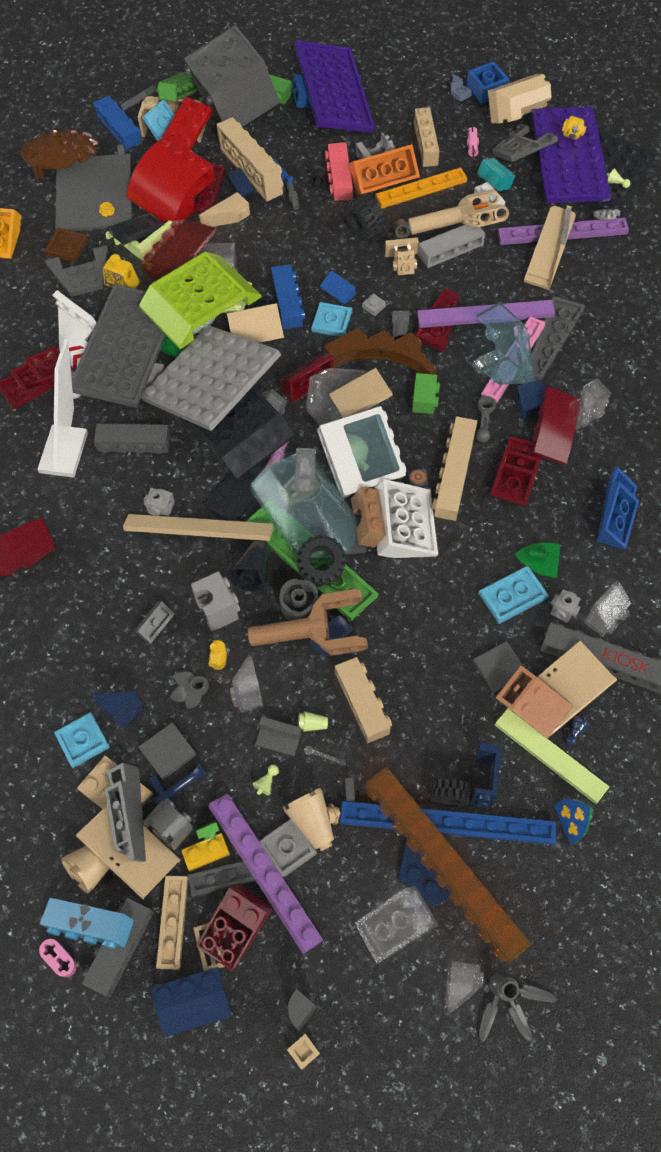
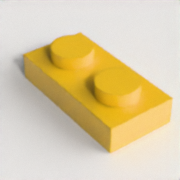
(205, 852)

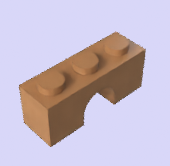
(371, 527)

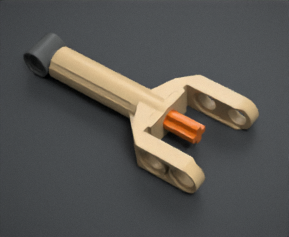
(463, 213)

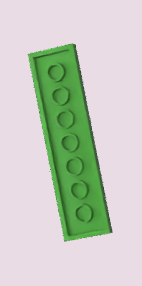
(347, 581)

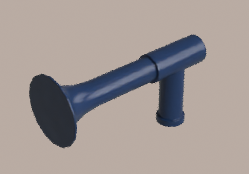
(198, 772)

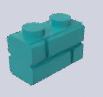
(496, 174)

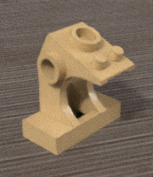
(403, 257)

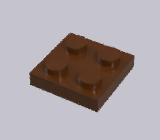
(66, 245)

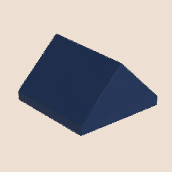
(120, 706)

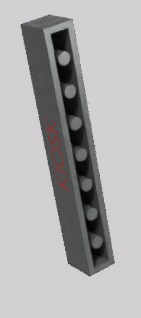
(620, 662)

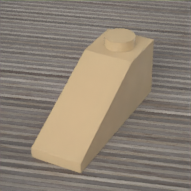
(226, 212)

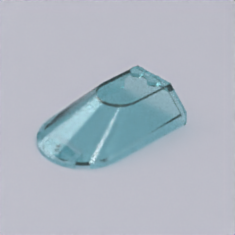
(305, 513)

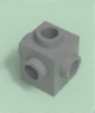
(159, 502)
(565, 605)

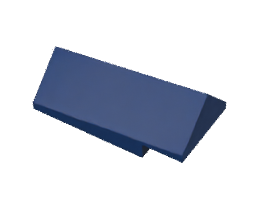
(618, 510)

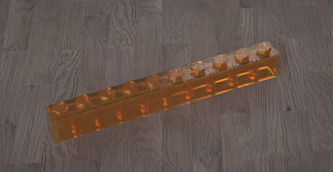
(448, 866)

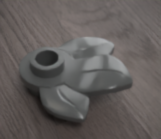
(187, 690)

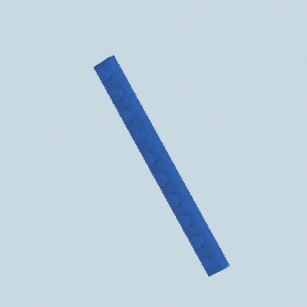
(458, 824)

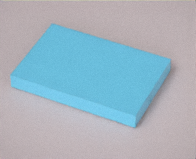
(513, 594)

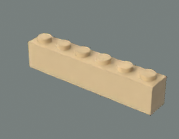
(455, 468)

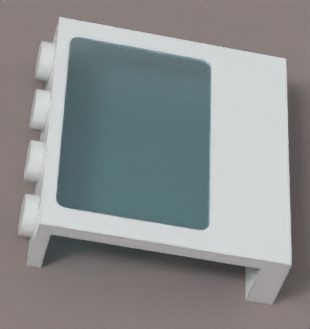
(361, 451)

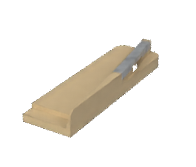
(550, 247)

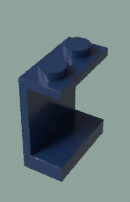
(489, 755)

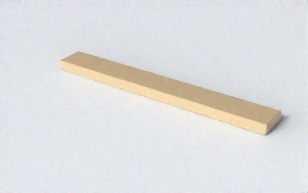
(198, 527)

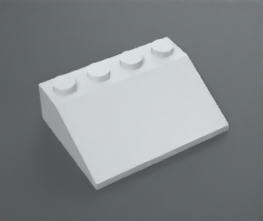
(406, 521)

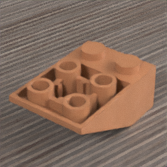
(534, 702)

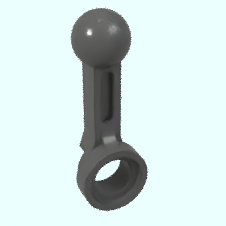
(483, 434)

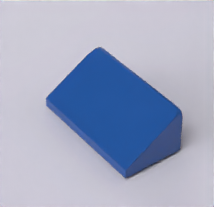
(338, 287)

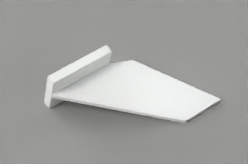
(64, 442)

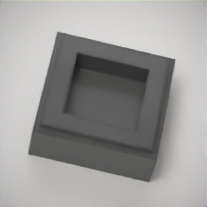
(350, 793)

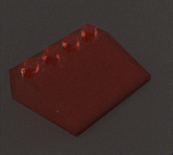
(176, 247)

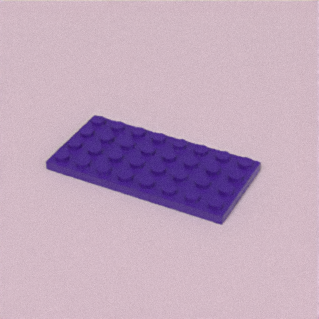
(334, 87)
(571, 167)

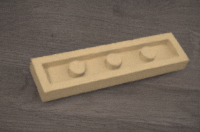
(172, 923)

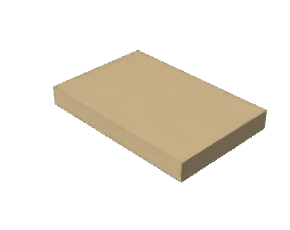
(257, 323)
(360, 394)

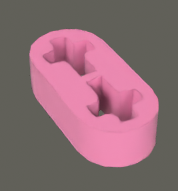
(53, 961)

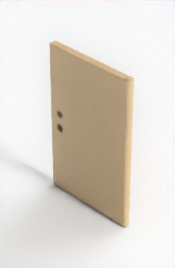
(577, 679)
(137, 875)

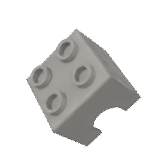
(216, 600)

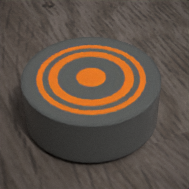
(418, 478)

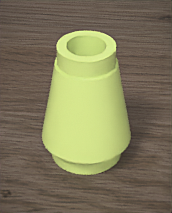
(310, 721)

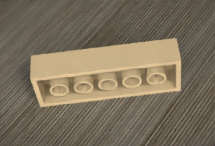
(251, 158)

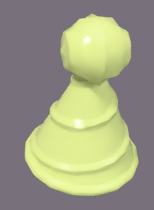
(614, 177)
(263, 785)

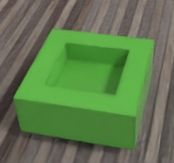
(208, 830)

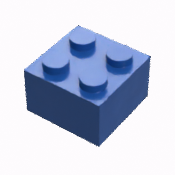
(484, 79)

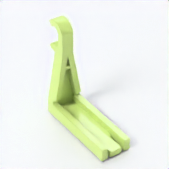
(146, 245)

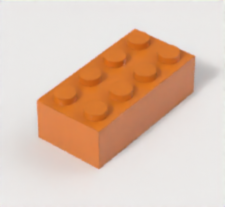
(384, 169)

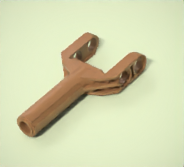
(313, 626)

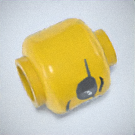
(573, 127)

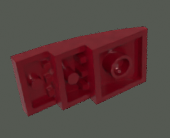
(31, 378)
(555, 425)
(516, 472)
(24, 546)

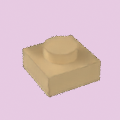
(303, 1051)

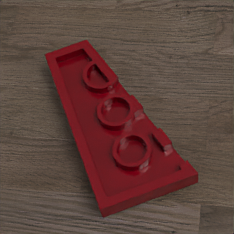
(438, 336)

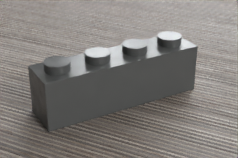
(132, 438)
(111, 963)

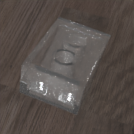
(396, 924)

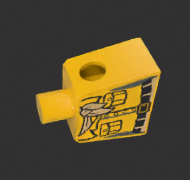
(119, 273)

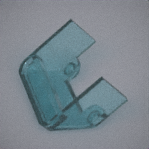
(512, 346)

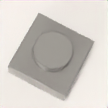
(374, 304)

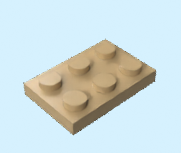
(98, 780)

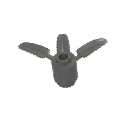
(508, 989)

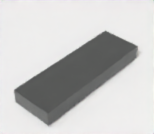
(219, 878)

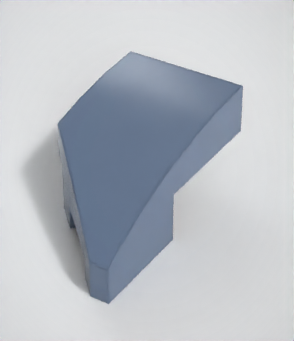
(458, 90)

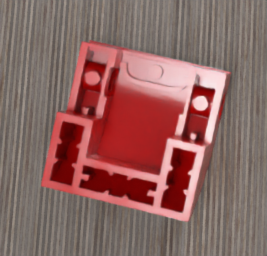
(169, 180)

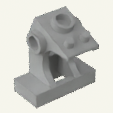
(381, 147)

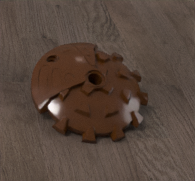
(58, 150)

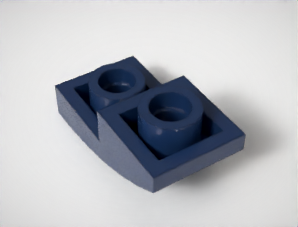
(240, 182)
(337, 629)

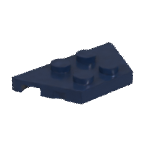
(415, 874)

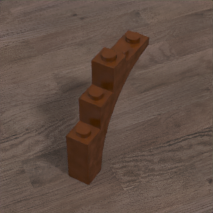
(358, 346)

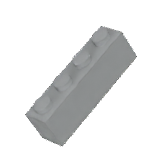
(450, 244)

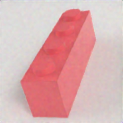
(339, 172)

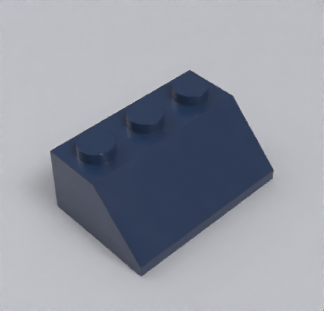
(191, 1002)

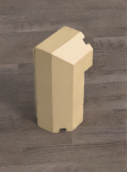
(518, 98)

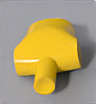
(217, 655)

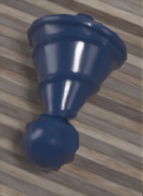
(579, 726)

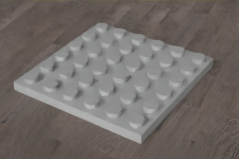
(210, 376)

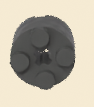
(297, 598)
(169, 824)

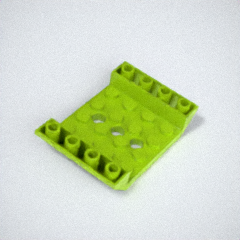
(181, 310)

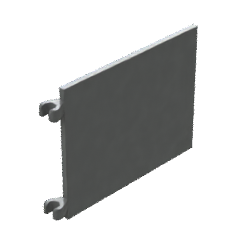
(87, 186)

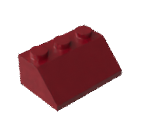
(296, 383)

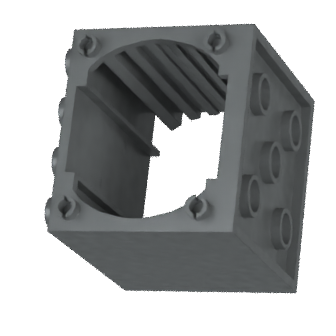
(232, 78)

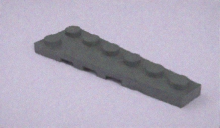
(554, 334)

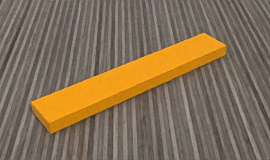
(421, 188)

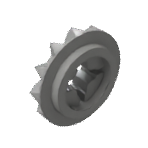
(606, 214)

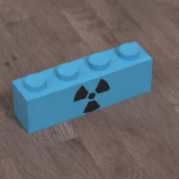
(86, 922)

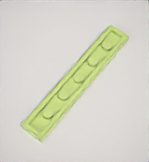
(552, 756)

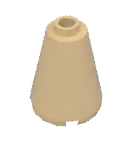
(312, 819)
(85, 868)

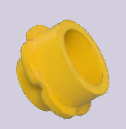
(106, 209)

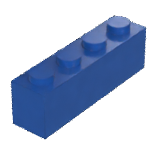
(117, 122)
(287, 297)

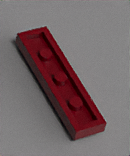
(209, 194)

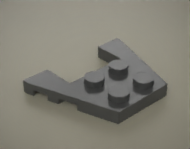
(518, 146)
(83, 277)

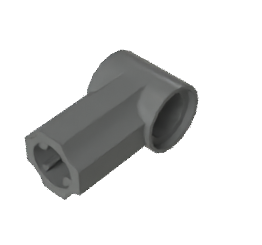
(400, 323)

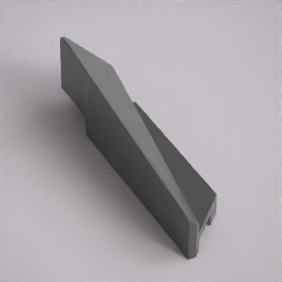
(125, 811)

